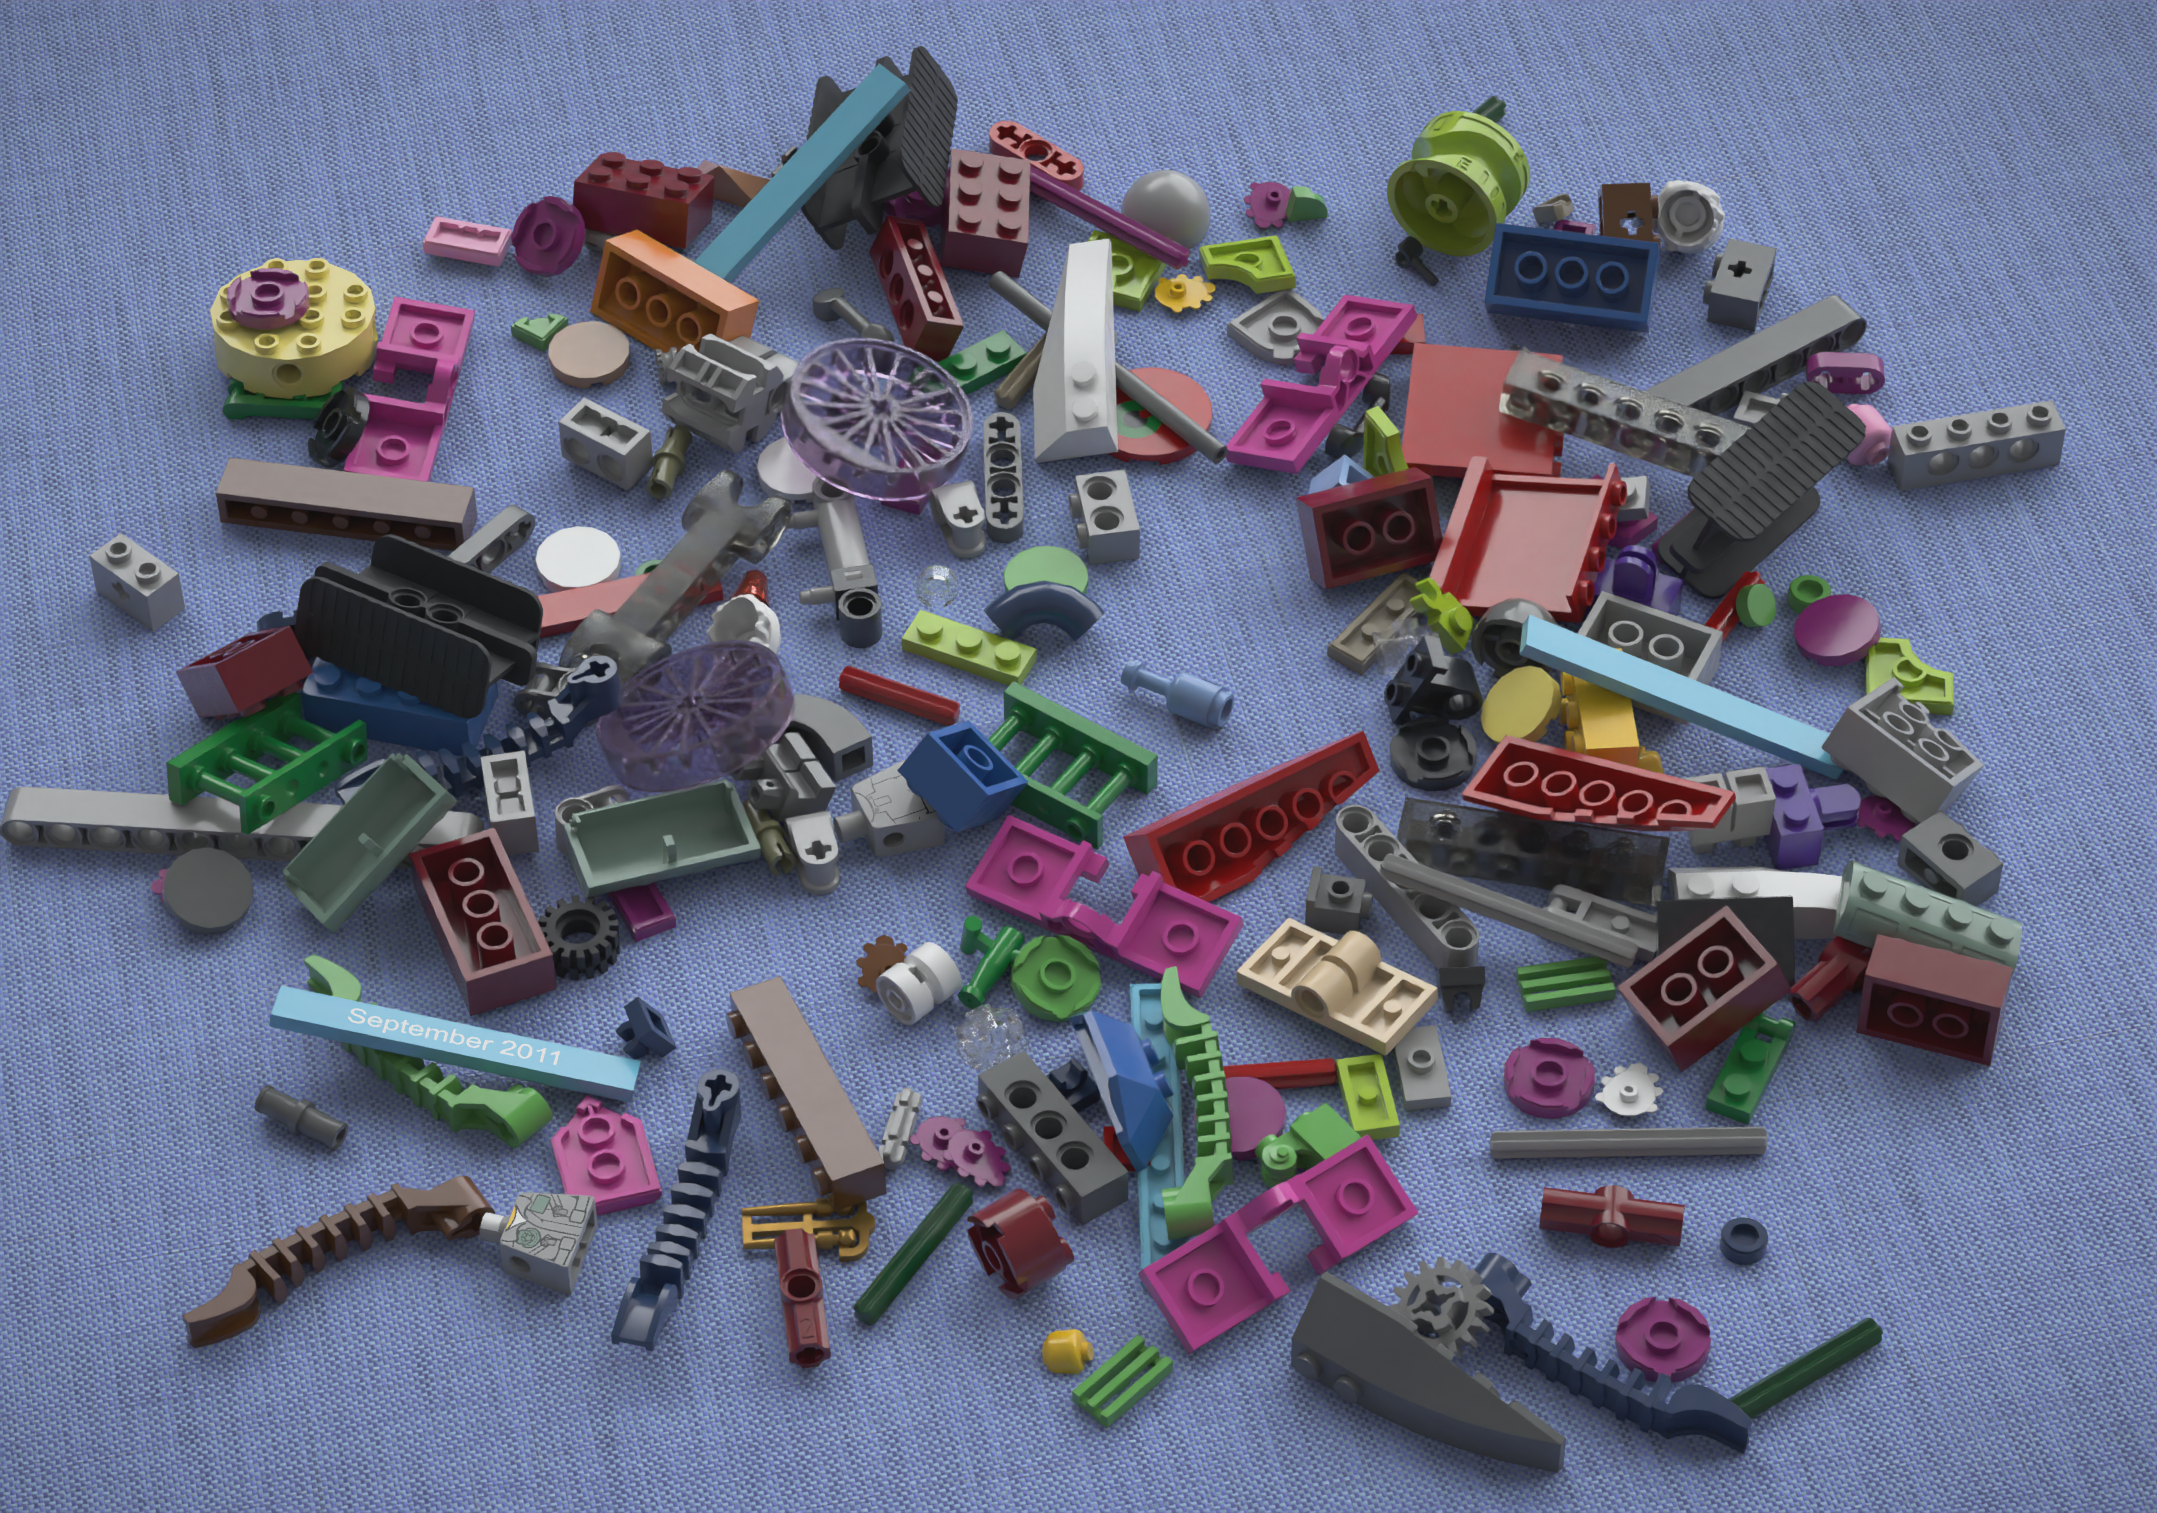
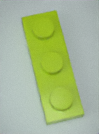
(968, 648)

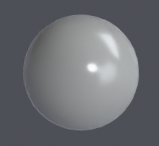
(1170, 206)

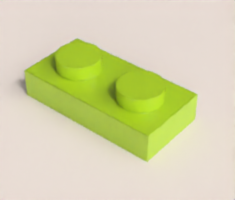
(1368, 1096)

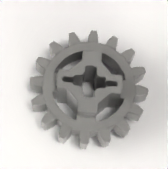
(1448, 1311)

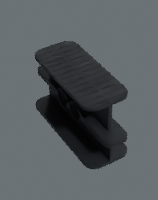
(897, 158)
(1759, 490)
(422, 625)

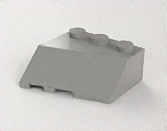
(1901, 753)

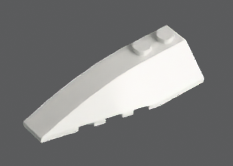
(1077, 366)
(1813, 894)

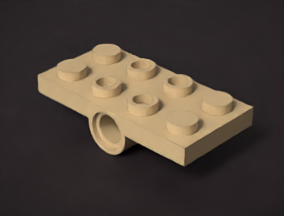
(1338, 984)

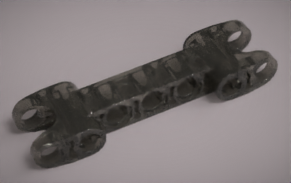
(715, 540)

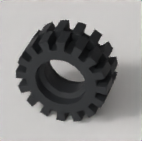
(581, 918)

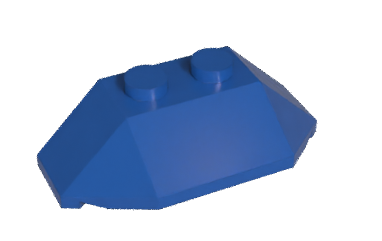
(1127, 1083)

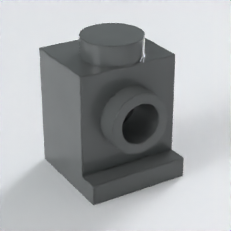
(1336, 903)

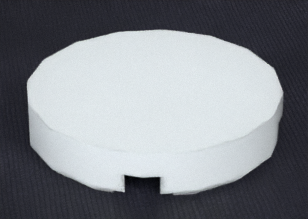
(784, 473)
(577, 559)

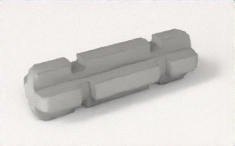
(900, 1128)

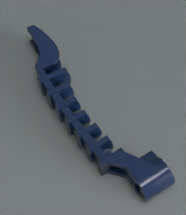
(589, 695)
(677, 1243)
(1690, 1410)

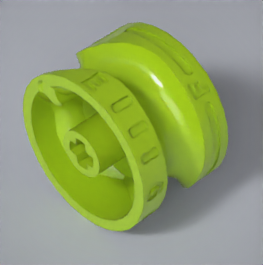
(1459, 183)

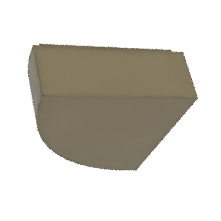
(1554, 209)

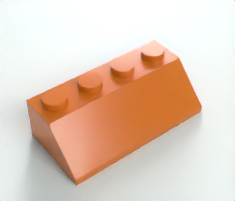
(666, 296)

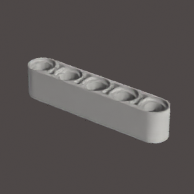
(1432, 924)

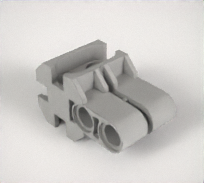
(728, 390)

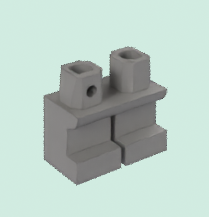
(1747, 816)

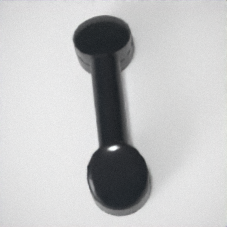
(1349, 441)

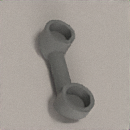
(831, 306)

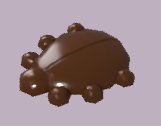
(879, 959)

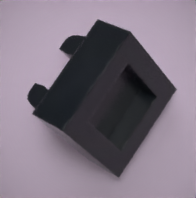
(1458, 981)

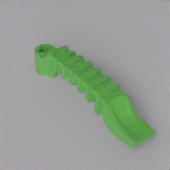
(1198, 1053)
(508, 1114)

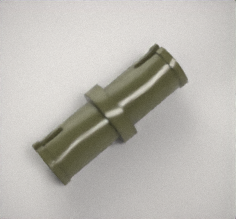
(669, 462)
(771, 840)

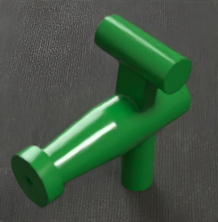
(996, 959)

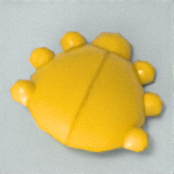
(1183, 292)

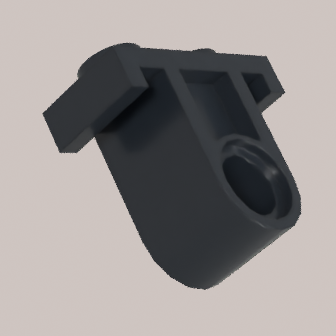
(1433, 685)

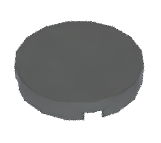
(207, 890)

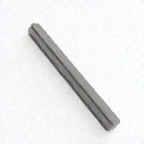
(1508, 910)
(1628, 1142)

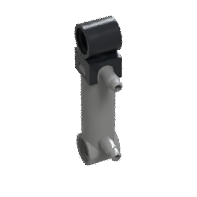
(850, 572)

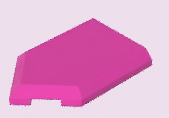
(606, 1158)

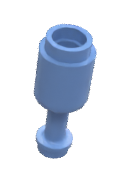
(1186, 694)

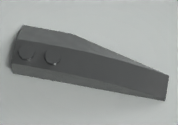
(1381, 1365)

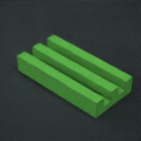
(1564, 977)
(1114, 1366)

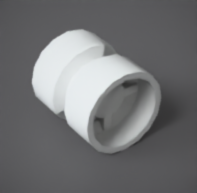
(918, 983)

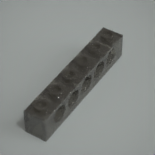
(1615, 415)
(1534, 851)

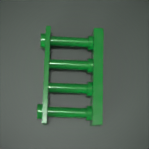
(262, 733)
(1092, 748)

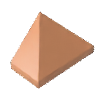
(732, 184)

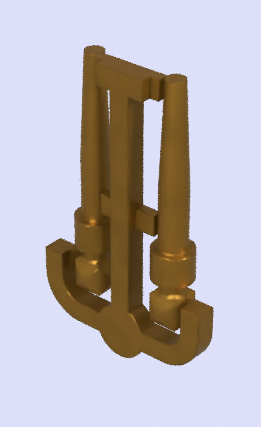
(861, 1224)

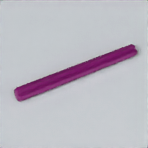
(1108, 219)

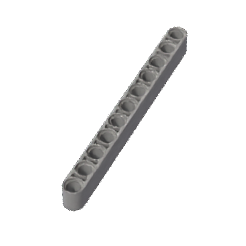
(163, 827)

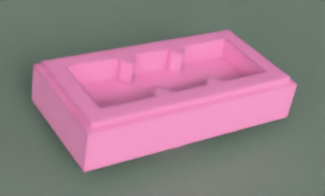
(467, 241)

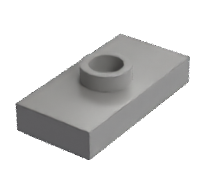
(1422, 1070)

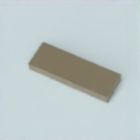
(1355, 643)

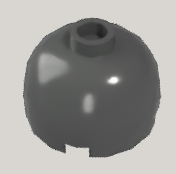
(1499, 635)

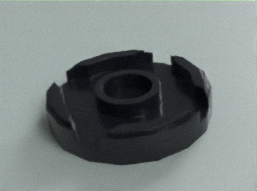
(339, 427)
(1433, 754)

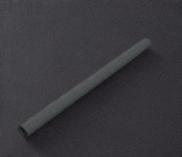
(1125, 380)

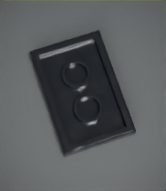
(1766, 917)

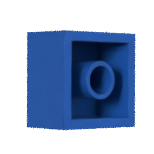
(962, 776)

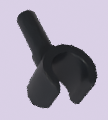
(1408, 255)

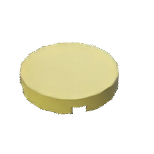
(1521, 705)

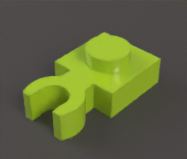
(1445, 615)

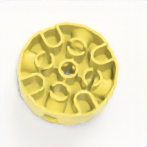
(313, 353)

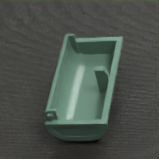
(659, 838)
(366, 840)
(1898, 908)

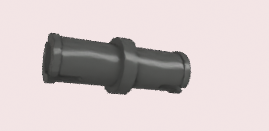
(301, 1117)

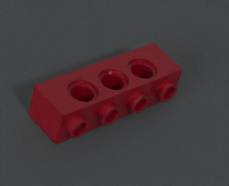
(916, 287)

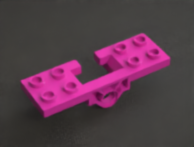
(1297, 416)
(402, 434)
(1034, 872)
(1221, 1278)

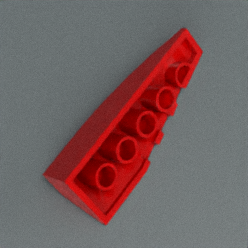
(1593, 791)
(1248, 825)

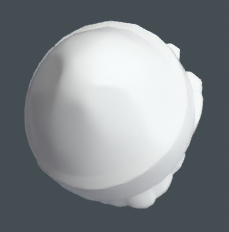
(1688, 217)
(746, 620)

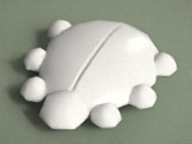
(1630, 1091)

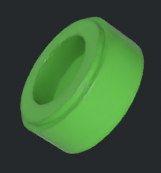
(1805, 591)
(1756, 605)

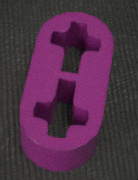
(1846, 372)

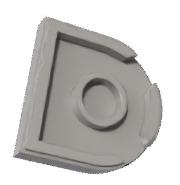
(1274, 324)

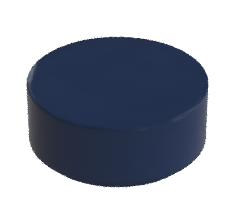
(1743, 1241)

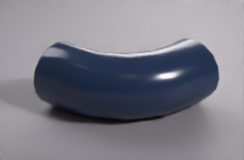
(1044, 603)

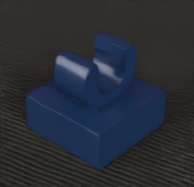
(647, 1029)
(1075, 1085)

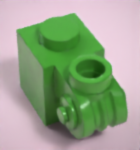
(1309, 1142)

